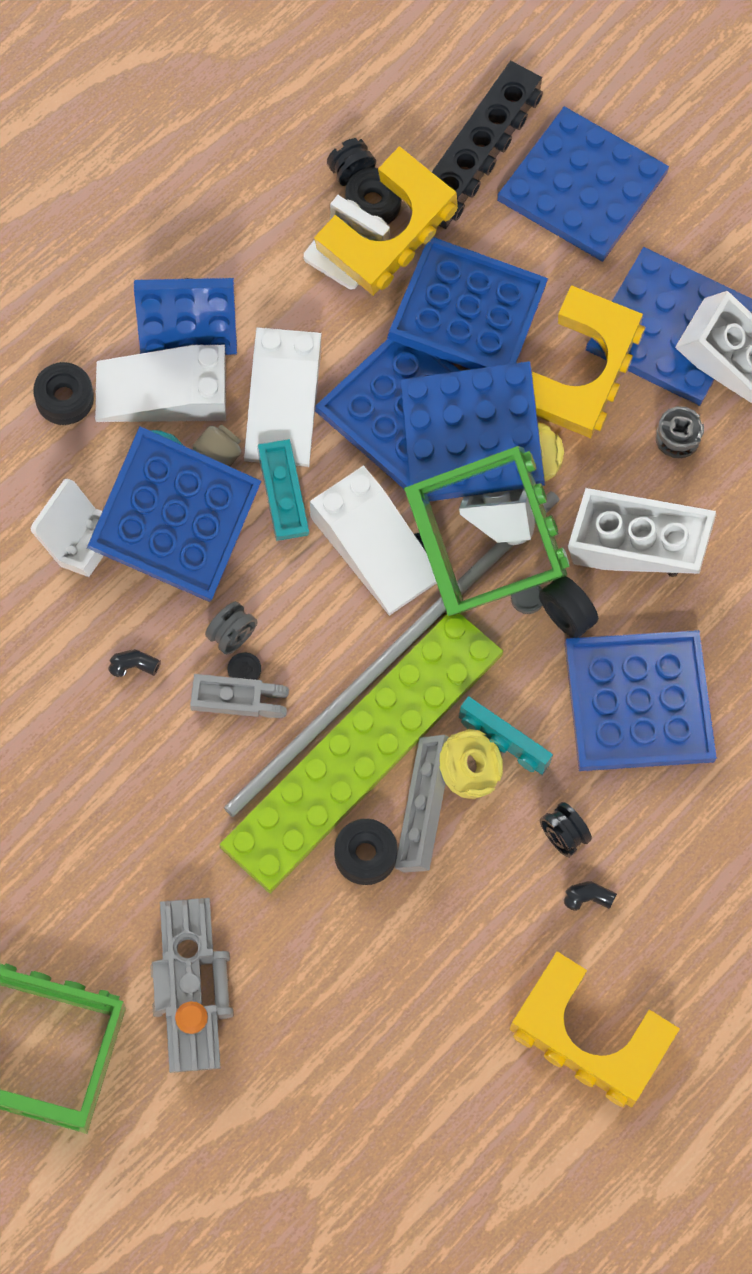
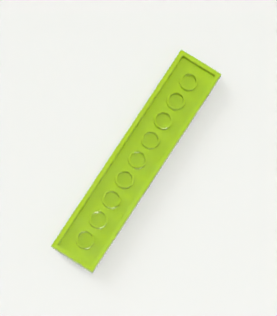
(360, 751)

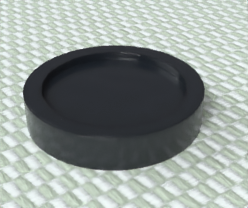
(244, 666)

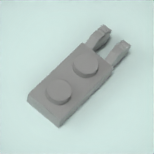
(236, 696)

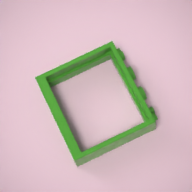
(436, 549)
(73, 994)

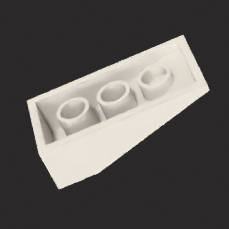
(721, 342)
(163, 386)
(283, 391)
(639, 534)
(373, 539)

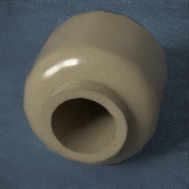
(219, 445)

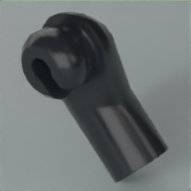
(133, 658)
(587, 892)

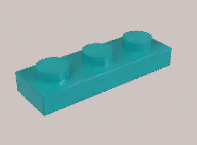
(283, 490)
(506, 737)

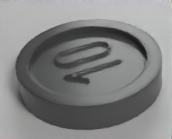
(527, 601)

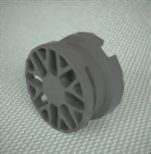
(680, 431)
(231, 628)

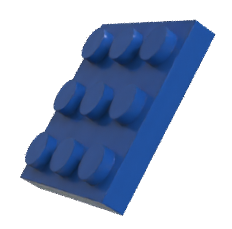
(185, 313)

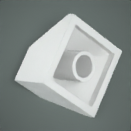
(501, 515)

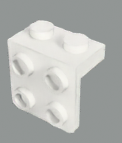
(366, 225)
(66, 528)

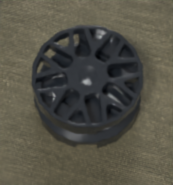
(350, 159)
(565, 829)

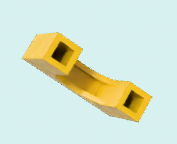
(375, 262)
(615, 330)
(619, 1074)

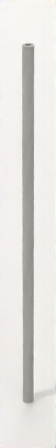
(368, 677)

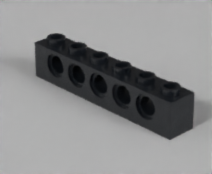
(513, 84)

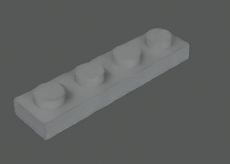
(422, 807)

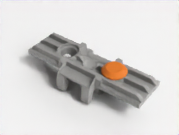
(177, 986)

